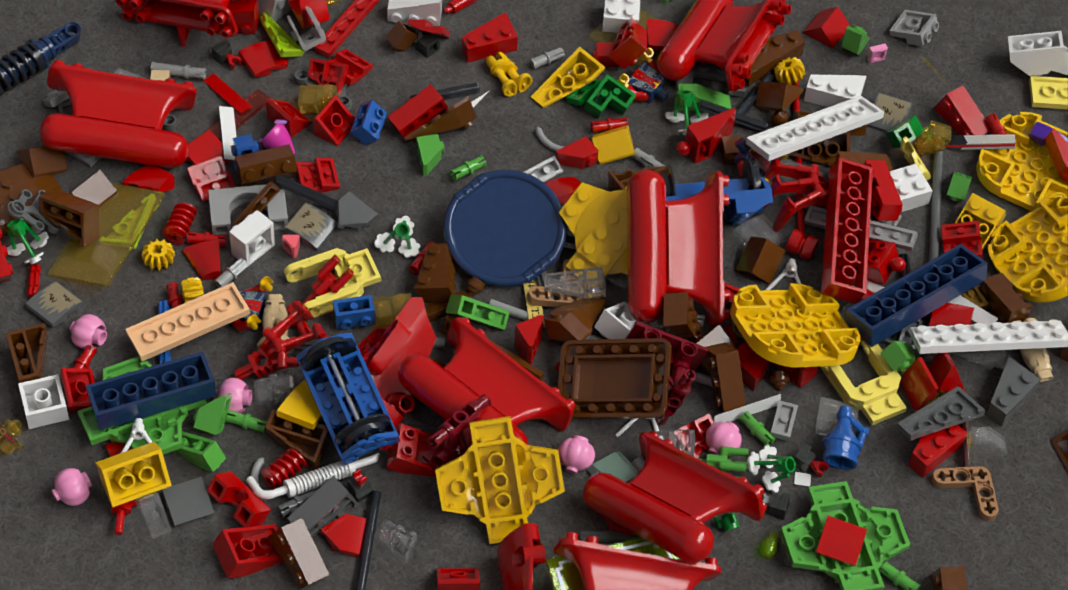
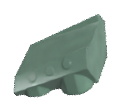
(616, 465)

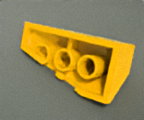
(570, 76)

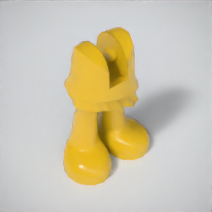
(503, 67)

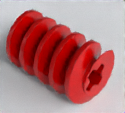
(179, 223)
(282, 468)

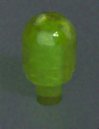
(769, 545)

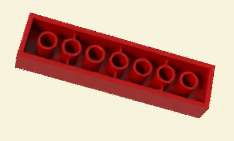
(847, 231)

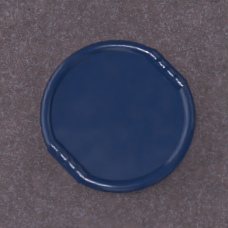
(505, 228)

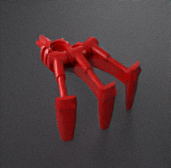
(808, 183)
(275, 349)

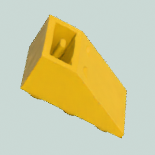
(985, 212)

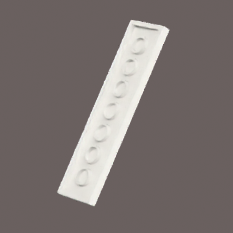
(814, 128)
(989, 336)

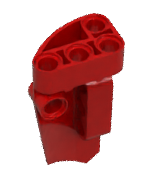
(405, 336)
(519, 555)

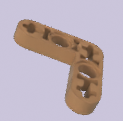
(540, 300)
(977, 483)

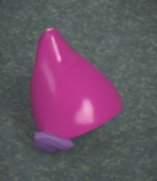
(276, 137)

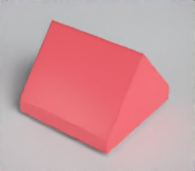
(291, 244)

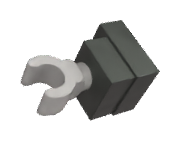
(426, 44)
(777, 505)

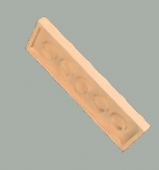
(187, 321)

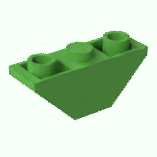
(855, 39)

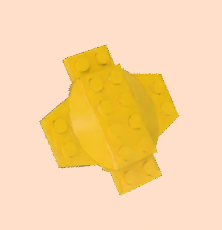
(599, 229)
(499, 478)

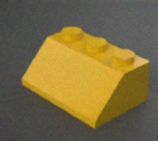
(133, 474)

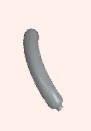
(543, 139)
(256, 469)

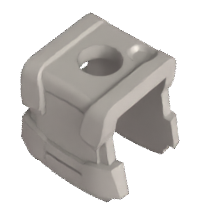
(317, 33)

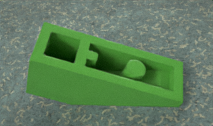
(706, 94)
(477, 311)
(201, 452)

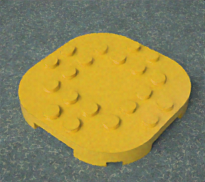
(1021, 173)
(1035, 251)
(794, 326)

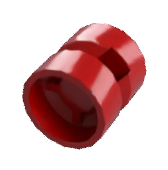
(803, 245)

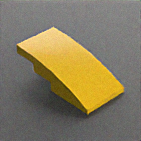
(301, 407)

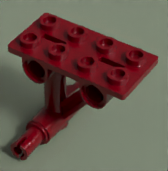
(684, 359)
(454, 434)

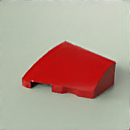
(328, 73)
(151, 178)
(205, 259)

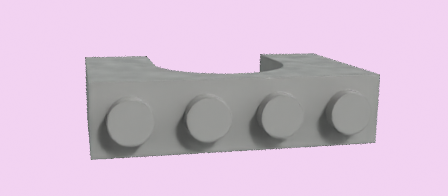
(226, 200)

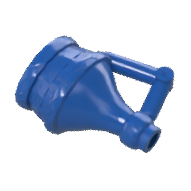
(841, 444)

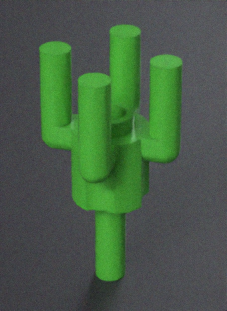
(724, 464)

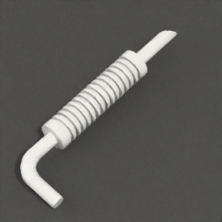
(311, 479)

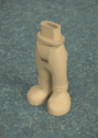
(273, 313)
(1037, 360)

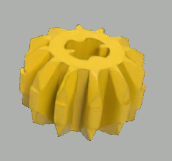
(789, 71)
(158, 254)
(191, 289)

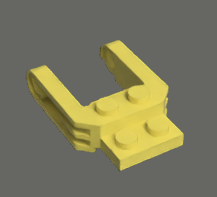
(360, 262)
(876, 397)

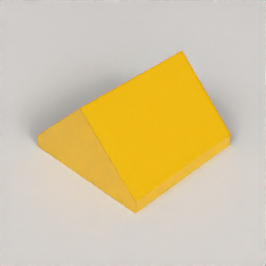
(614, 144)

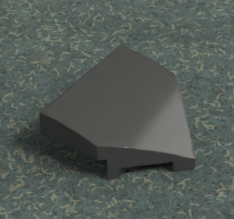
(353, 212)

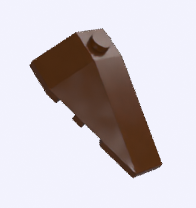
(453, 119)
(826, 150)
(574, 319)

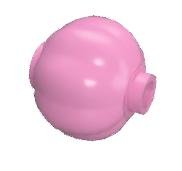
(88, 330)
(240, 392)
(722, 435)
(576, 454)
(71, 487)

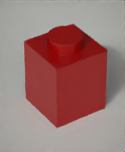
(602, 52)

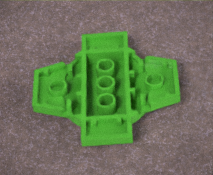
(162, 428)
(882, 540)

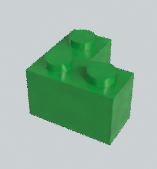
(610, 93)

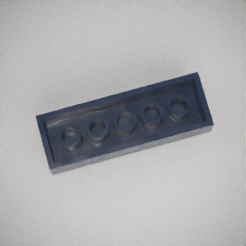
(151, 390)

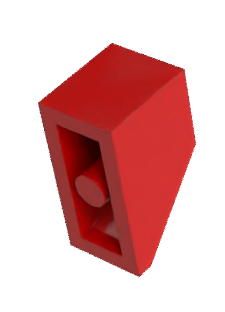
(578, 154)

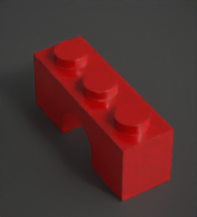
(230, 489)

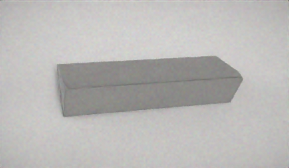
(545, 169)

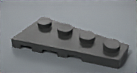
(940, 414)

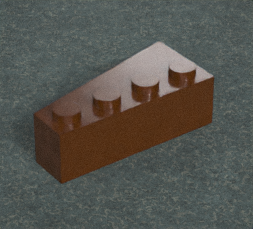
(776, 49)

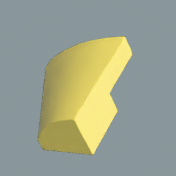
(913, 158)

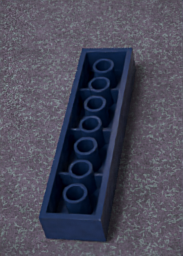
(916, 294)

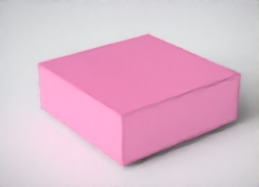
(877, 53)

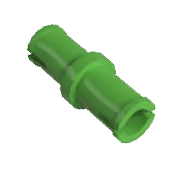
(468, 168)
(246, 421)
(756, 428)
(899, 578)

